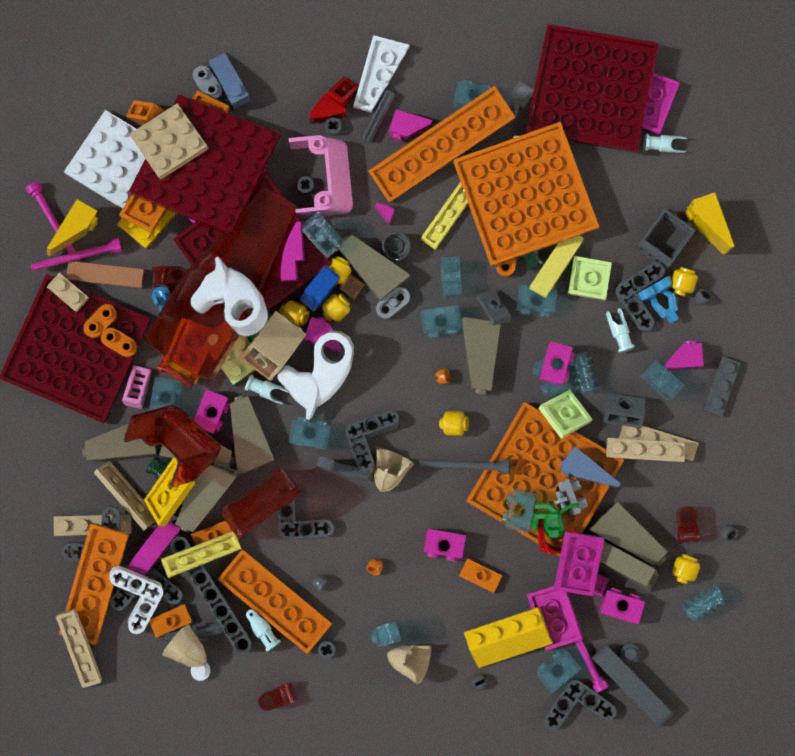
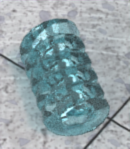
(583, 373)
(704, 604)

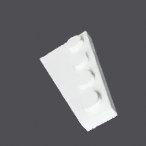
(379, 68)

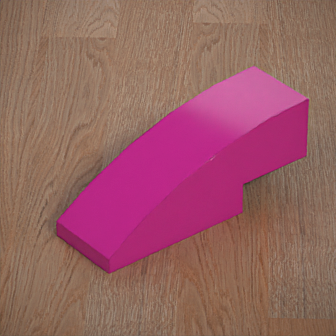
(293, 254)
(154, 548)

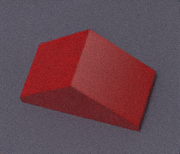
(343, 91)
(326, 109)

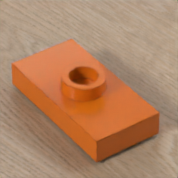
(211, 533)
(480, 575)
(170, 620)

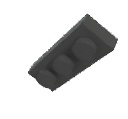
(721, 386)

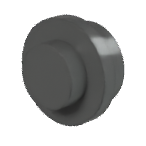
(630, 653)

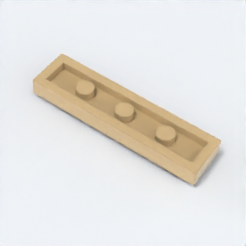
(646, 433)
(645, 450)
(125, 494)
(80, 524)
(79, 648)

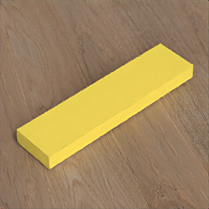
(445, 218)
(555, 265)
(200, 554)

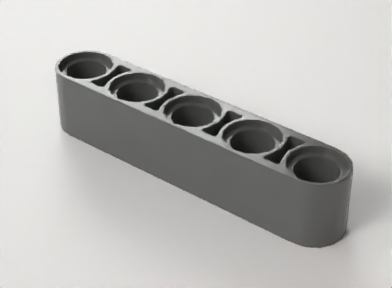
(632, 686)

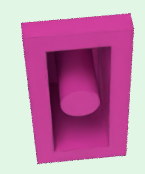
(407, 126)
(318, 327)
(686, 357)

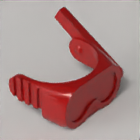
(543, 545)

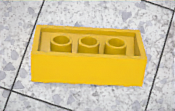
(508, 637)

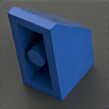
(320, 288)

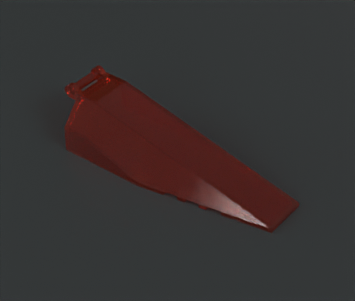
(205, 339)

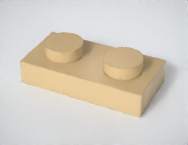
(68, 292)

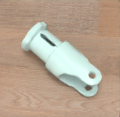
(661, 143)
(620, 332)
(263, 388)
(262, 628)

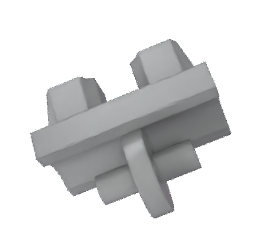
(566, 496)

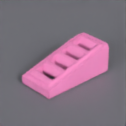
(137, 403)

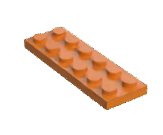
(92, 583)
(274, 601)

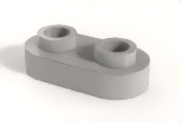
(207, 82)
(392, 303)

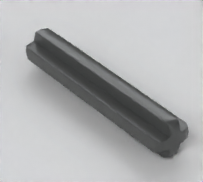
(378, 116)
(201, 631)

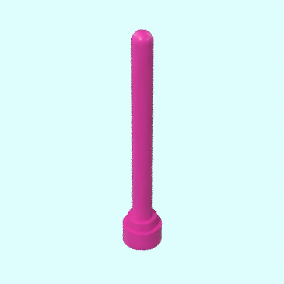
(35, 191)
(112, 246)
(599, 681)

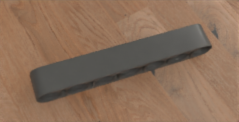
(214, 604)

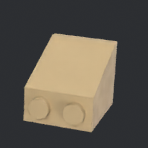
(273, 346)

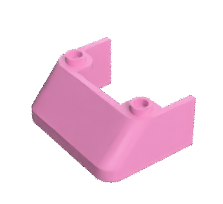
(339, 194)

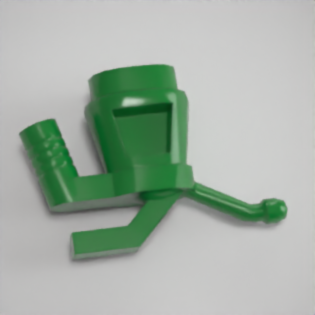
(553, 518)

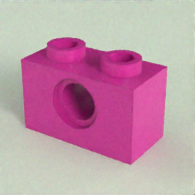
(556, 352)
(209, 401)
(456, 543)
(630, 614)

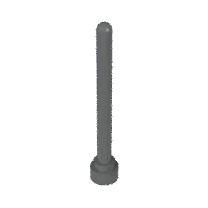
(501, 466)

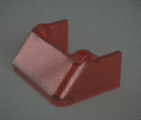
(180, 436)
(261, 503)

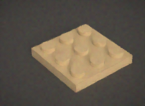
(168, 141)

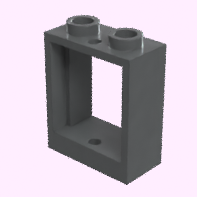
(655, 254)

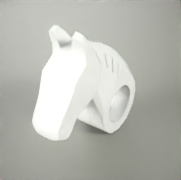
(237, 293)
(316, 387)

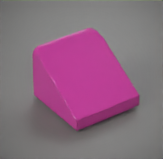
(385, 211)

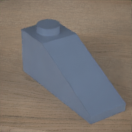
(229, 81)
(583, 468)

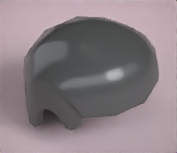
(396, 246)

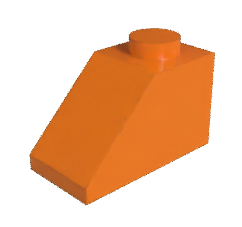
(143, 111)

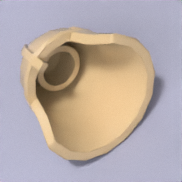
(390, 469)
(186, 648)
(411, 661)

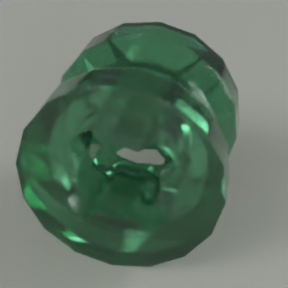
(533, 260)
(156, 467)

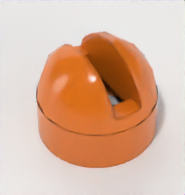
(444, 376)
(374, 567)

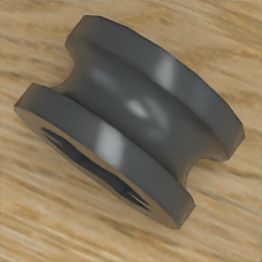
(333, 132)
(300, 186)
(325, 643)

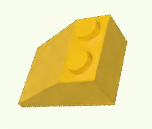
(710, 222)
(75, 226)

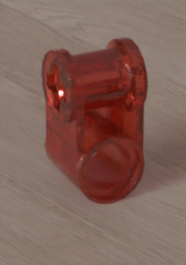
(166, 275)
(687, 526)
(278, 697)

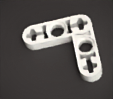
(145, 596)

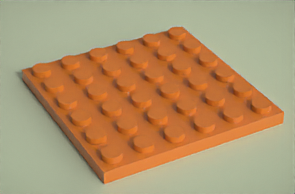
(525, 194)
(535, 461)

